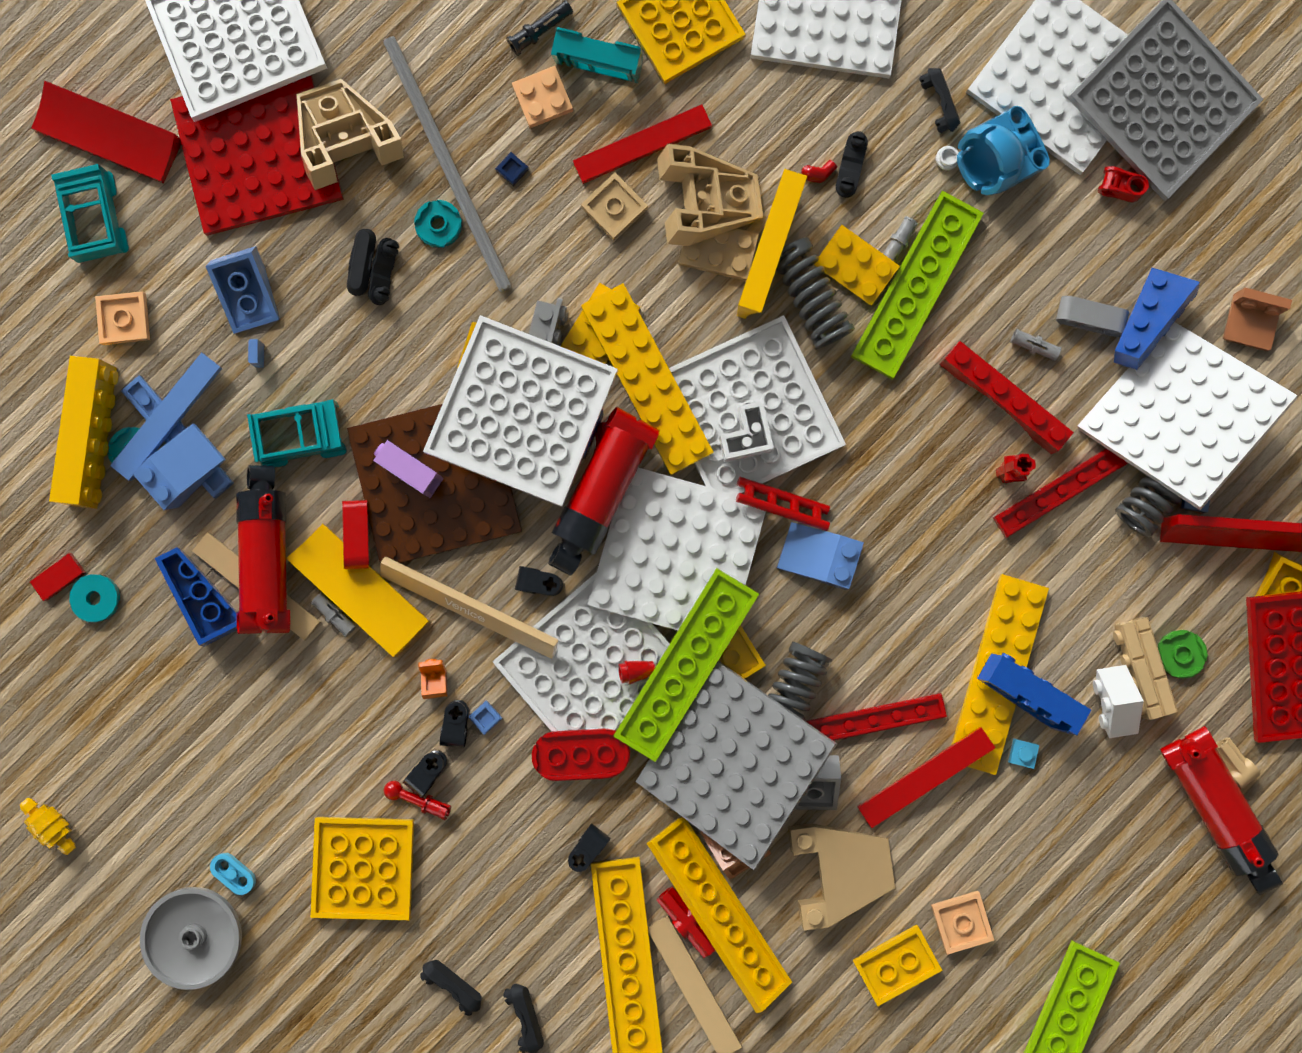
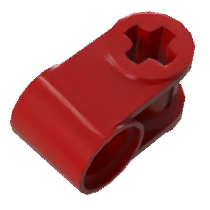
(1118, 182)

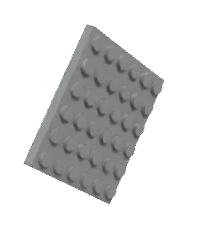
(1165, 98)
(737, 765)

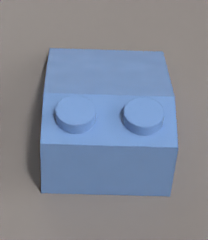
(243, 289)
(179, 468)
(820, 555)

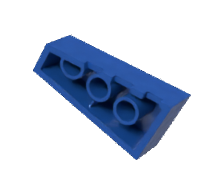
(1157, 308)
(201, 603)
(1033, 694)

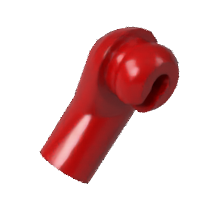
(818, 174)

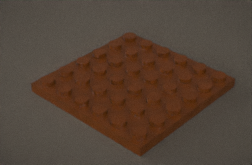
(407, 522)

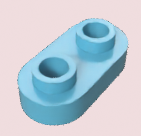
(231, 876)

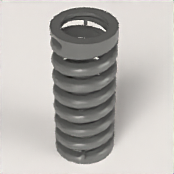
(819, 339)
(1136, 520)
(799, 666)

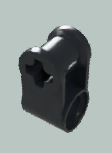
(534, 581)
(453, 728)
(424, 775)
(589, 845)

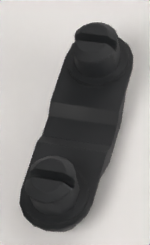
(936, 78)
(851, 164)
(360, 262)
(381, 271)
(461, 991)
(532, 1037)

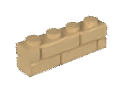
(1145, 667)

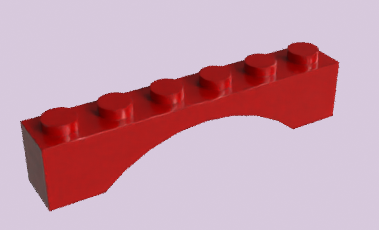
(1031, 416)

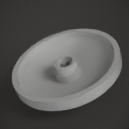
(190, 938)

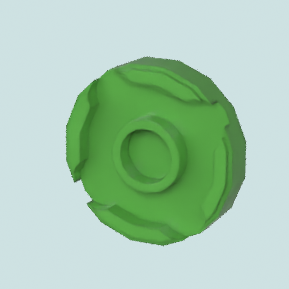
(1182, 653)

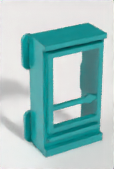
(596, 56)
(83, 180)
(325, 426)

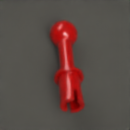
(394, 790)

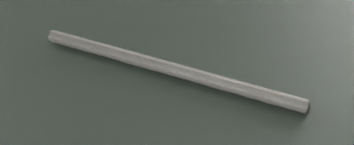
(447, 164)

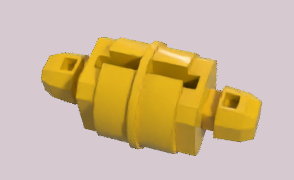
(47, 826)

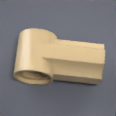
(1240, 767)

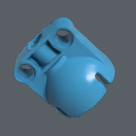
(1001, 152)

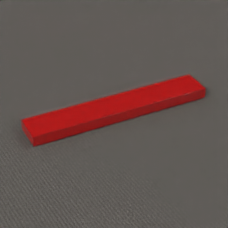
(642, 144)
(1058, 492)
(881, 717)
(926, 777)

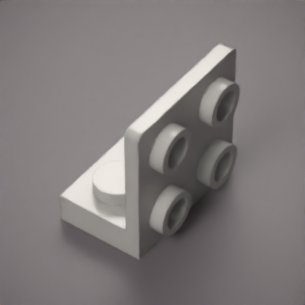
(548, 321)

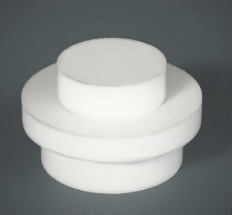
(947, 158)

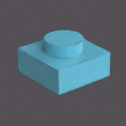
(1023, 753)

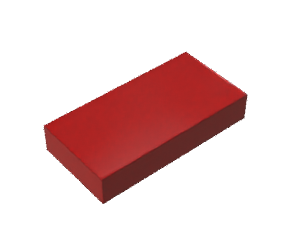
(57, 577)

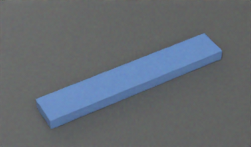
(146, 401)
(166, 416)

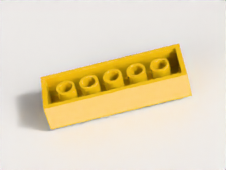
(83, 432)

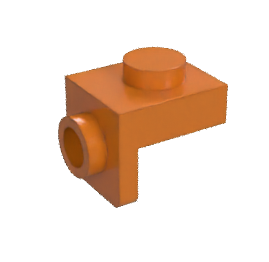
(433, 679)

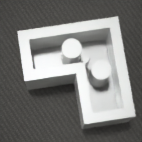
(752, 439)
(1119, 701)

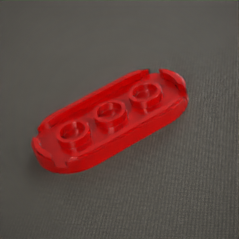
(580, 755)

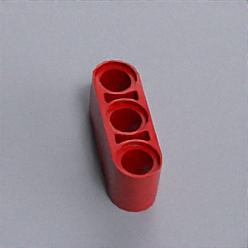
(355, 534)

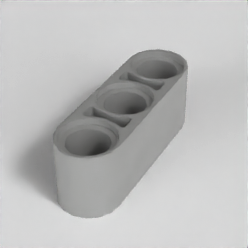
(1092, 316)

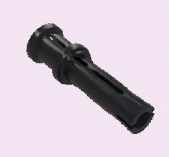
(528, 31)

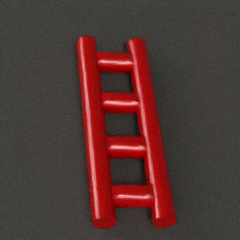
(772, 507)

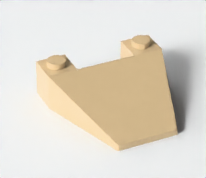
(340, 124)
(714, 194)
(851, 869)

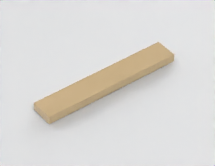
(226, 563)
(693, 986)

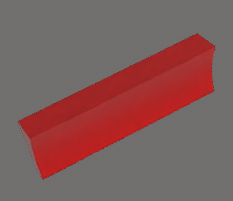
(106, 132)
(1232, 532)

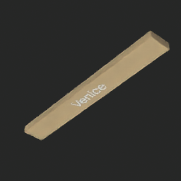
(468, 607)

